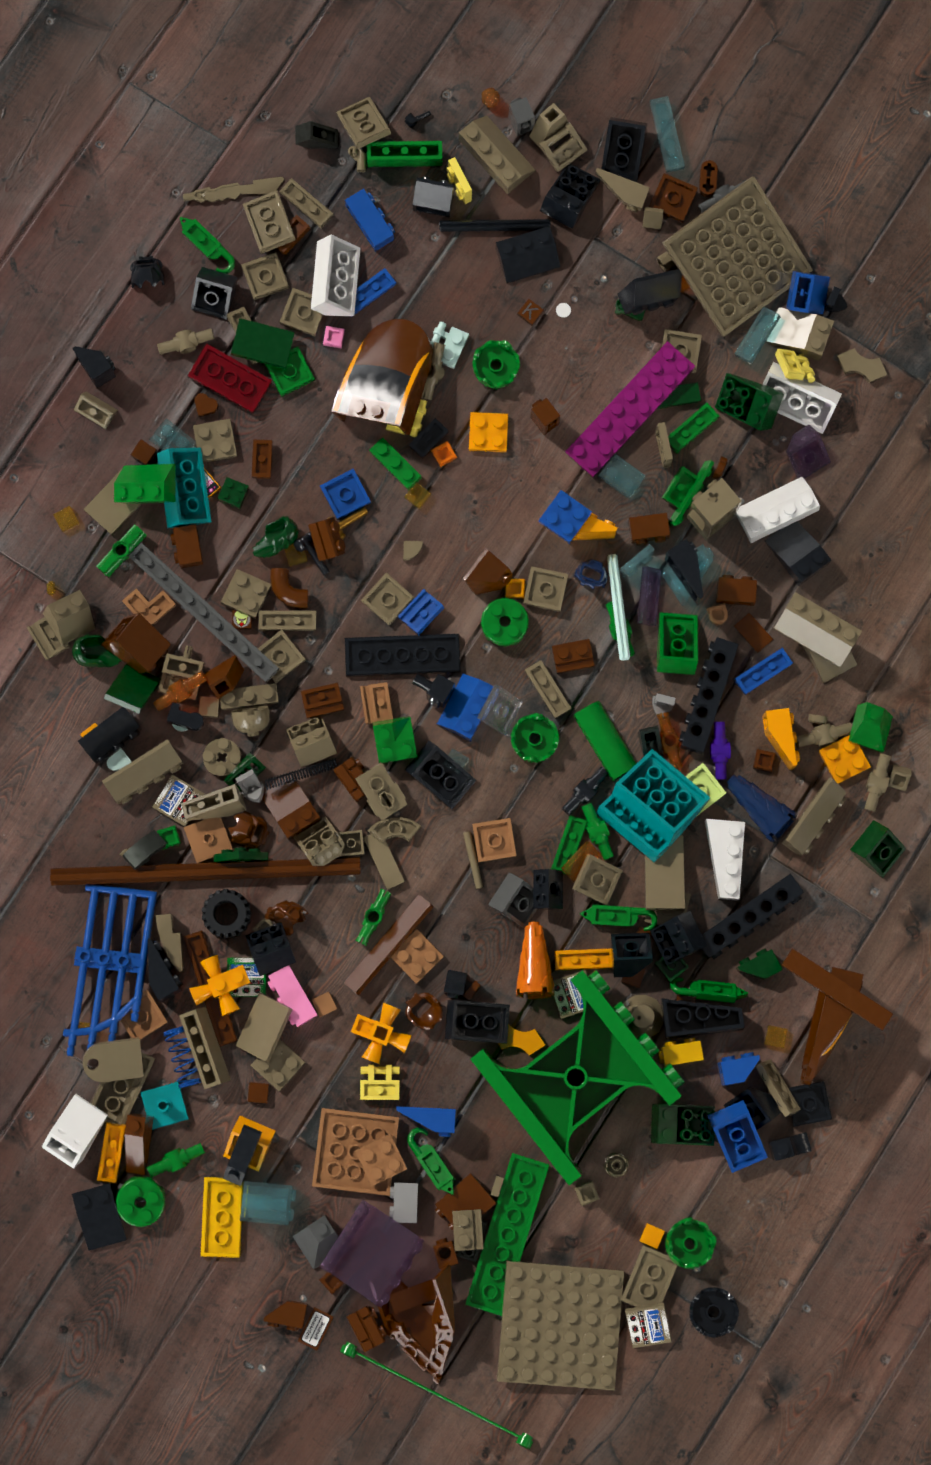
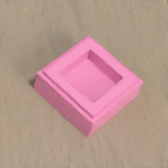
(333, 337)

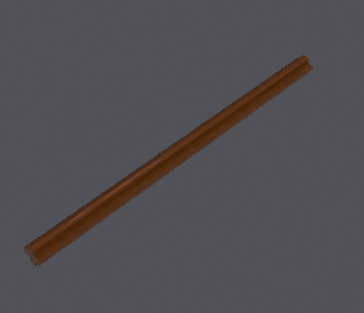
(202, 871)

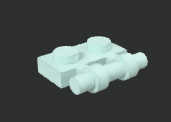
(454, 343)

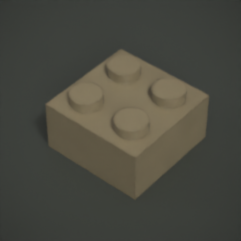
(353, 843)

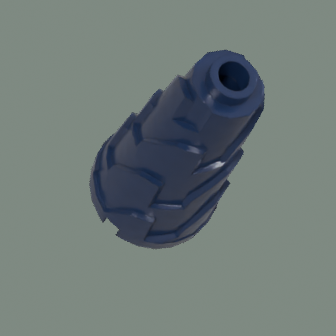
(765, 810)

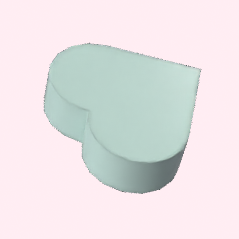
(118, 760)

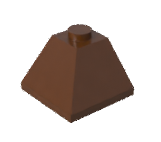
(487, 574)

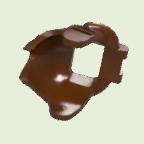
(245, 829)
(288, 914)
(430, 1017)

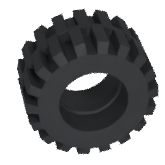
(214, 902)

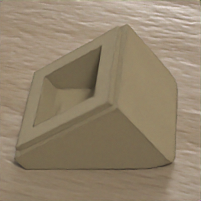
(899, 777)

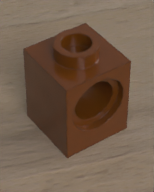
(452, 1259)

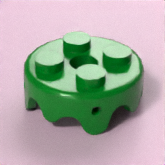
(496, 351)
(506, 635)
(534, 724)
(147, 1189)
(703, 1241)

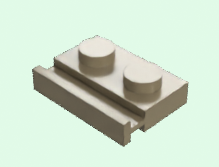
(46, 639)
(467, 1230)

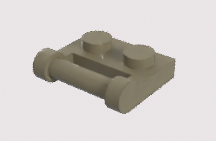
(565, 152)

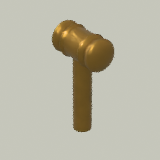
(350, 519)

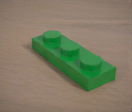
(395, 464)

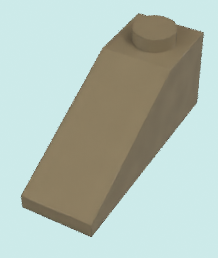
(627, 191)
(215, 804)

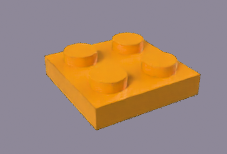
(488, 432)
(844, 759)

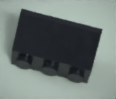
(527, 254)
(651, 292)
(110, 735)

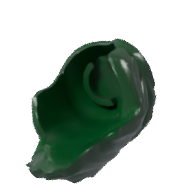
(278, 536)
(90, 653)

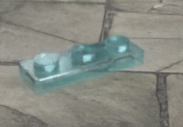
(757, 335)

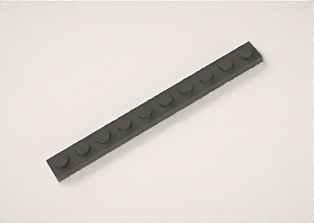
(203, 612)

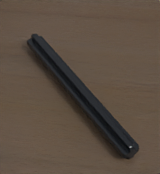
(493, 225)

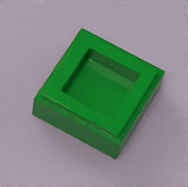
(170, 836)

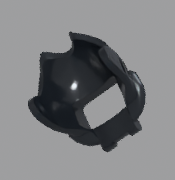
(142, 272)

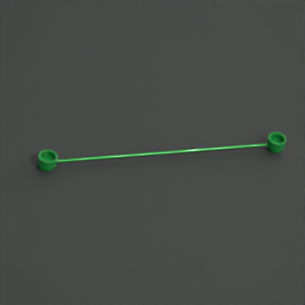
(350, 1350)

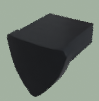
(836, 301)

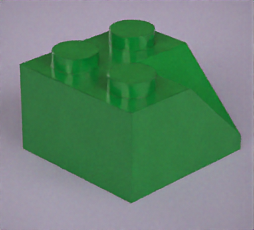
(394, 739)

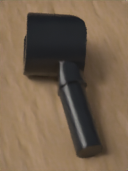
(411, 120)

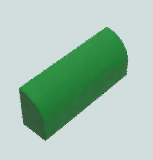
(605, 740)

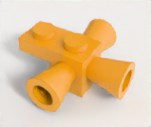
(220, 985)
(380, 1033)

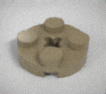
(211, 755)

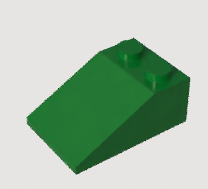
(677, 643)

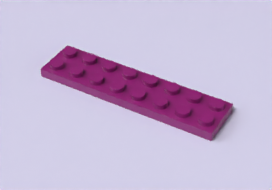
(630, 409)

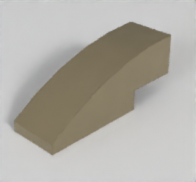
(171, 941)

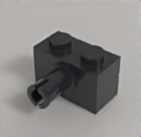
(438, 691)

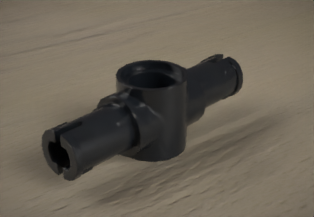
(585, 791)

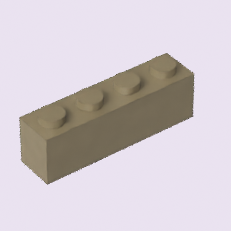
(205, 1047)

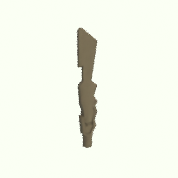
(232, 191)

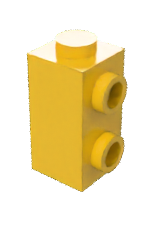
(681, 1053)

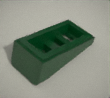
(245, 763)

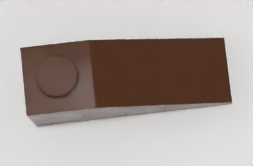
(137, 1142)

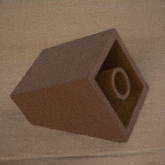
(137, 643)

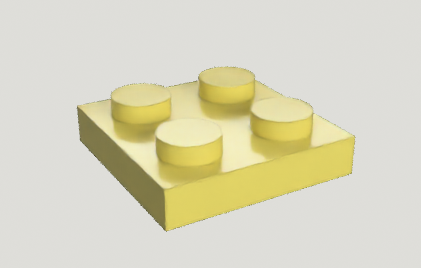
(457, 177)

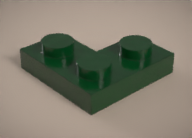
(240, 854)

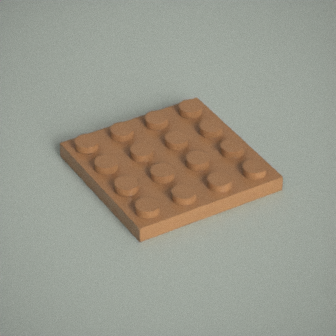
(338, 1139)

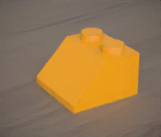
(263, 1144)

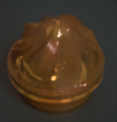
(490, 97)

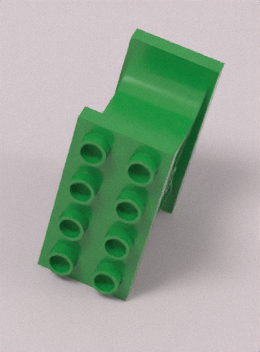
(606, 1054)

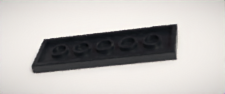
(402, 655)

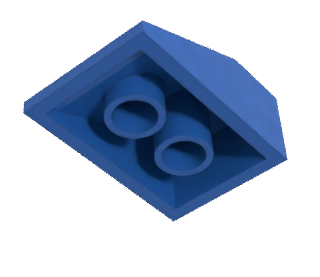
(433, 1118)
(737, 1136)

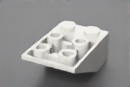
(75, 1131)

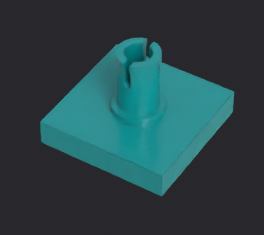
(165, 1105)

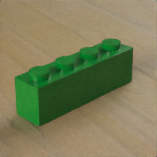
(404, 153)

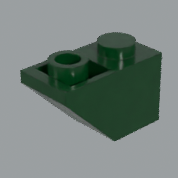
(761, 966)

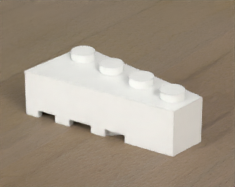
(726, 852)

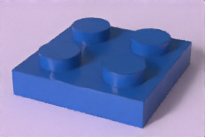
(345, 494)
(565, 516)

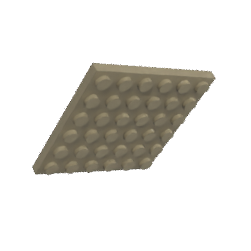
(737, 256)
(560, 1325)

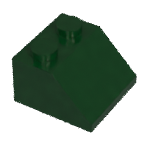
(878, 848)

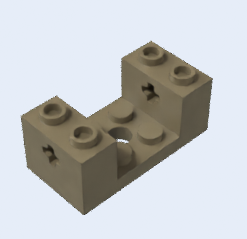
(713, 508)

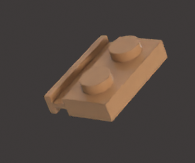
(376, 702)

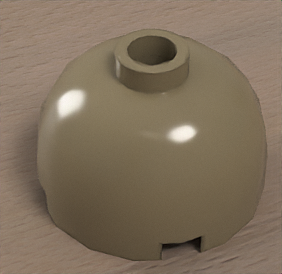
(251, 719)

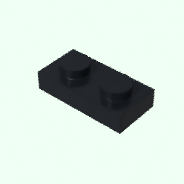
(428, 438)

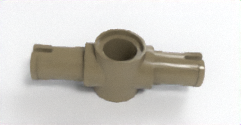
(185, 341)
(438, 350)
(824, 735)
(877, 782)

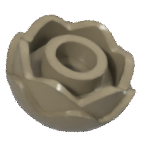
(622, 1162)

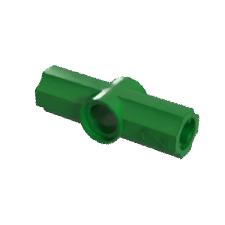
(112, 560)

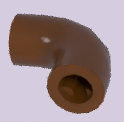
(284, 591)

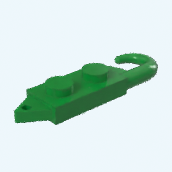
(206, 243)
(618, 915)
(710, 990)
(432, 1163)

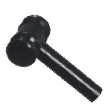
(306, 542)

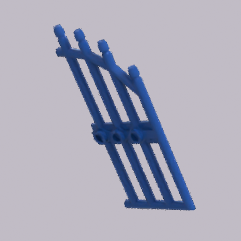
(106, 959)

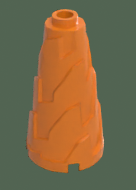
(534, 965)

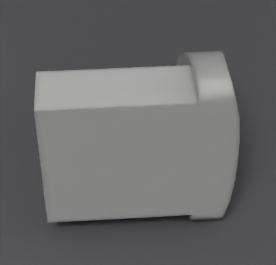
(662, 703)
(251, 787)

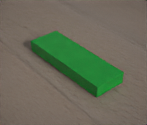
(692, 427)
(570, 841)

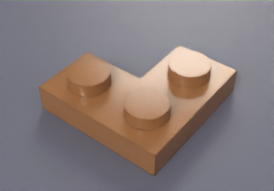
(152, 610)

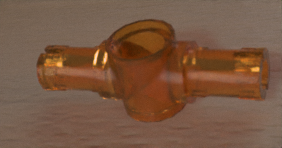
(180, 691)
(667, 730)

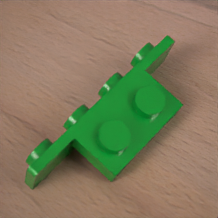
(684, 488)

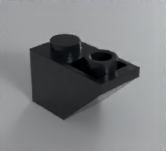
(455, 984)

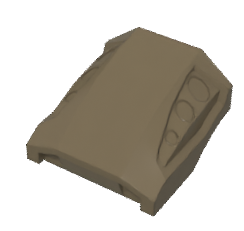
(320, 843)

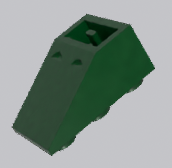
(749, 401)
(682, 1124)

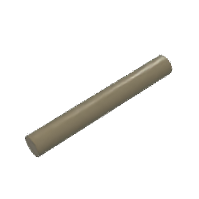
(473, 860)

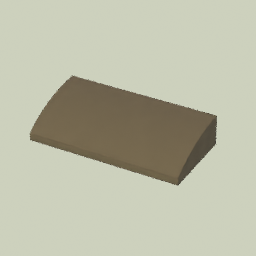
(119, 1096)

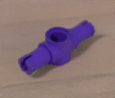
(720, 751)

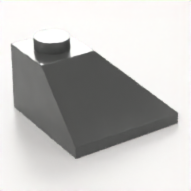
(317, 1240)

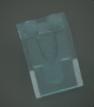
(705, 561)
(267, 1202)

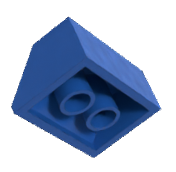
(465, 706)

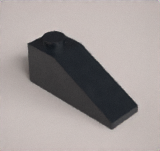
(242, 1155)

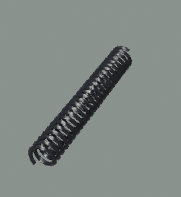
(299, 771)

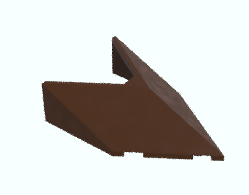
(426, 1328)

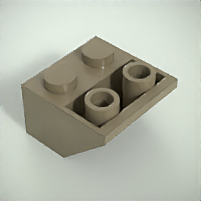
(311, 741)

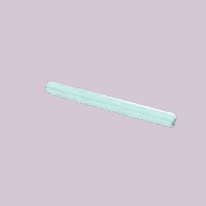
(618, 607)

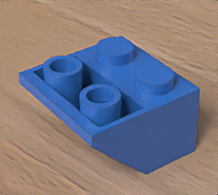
(807, 292)
(737, 1070)

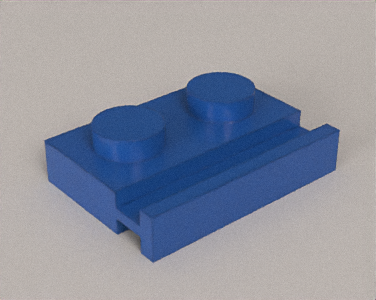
(421, 612)

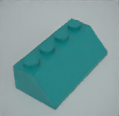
(191, 495)

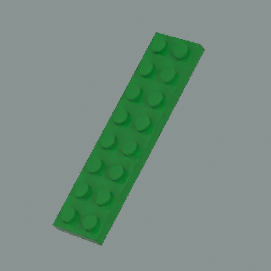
(507, 1231)

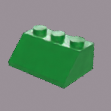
(146, 484)

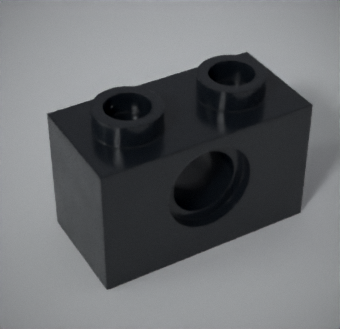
(547, 889)

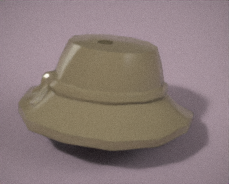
(650, 1014)

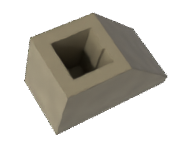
(548, 124)

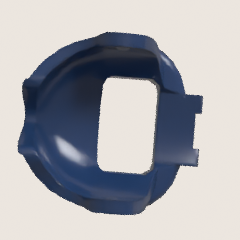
(594, 565)

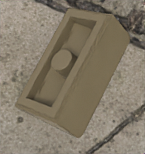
(95, 409)

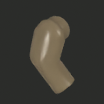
(359, 156)

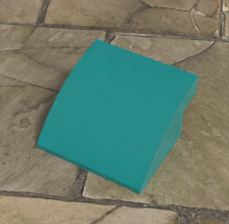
(652, 805)

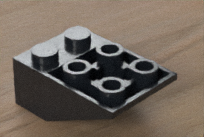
(569, 195)
(161, 978)

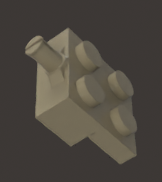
(180, 668)

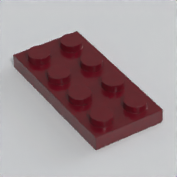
(229, 378)

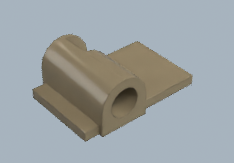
(381, 792)

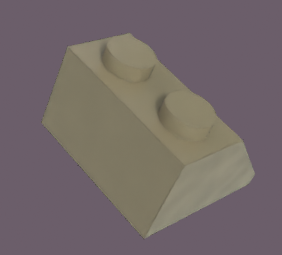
(69, 617)

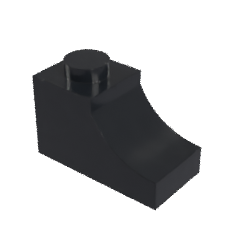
(789, 1146)

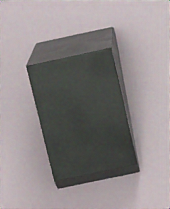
(650, 739)

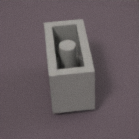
(405, 1202)

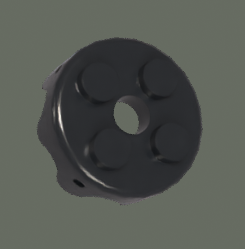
(727, 1316)

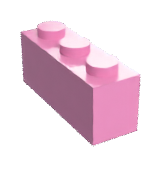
(292, 995)

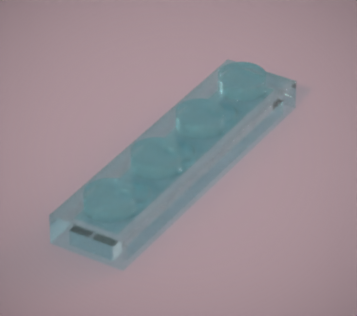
(667, 134)

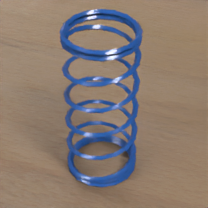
(175, 1031)

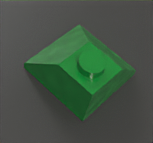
(871, 726)

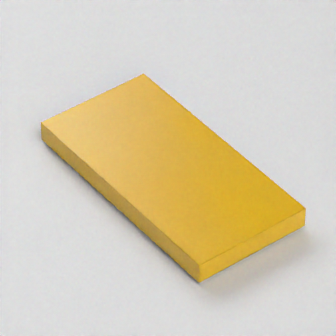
(221, 1218)

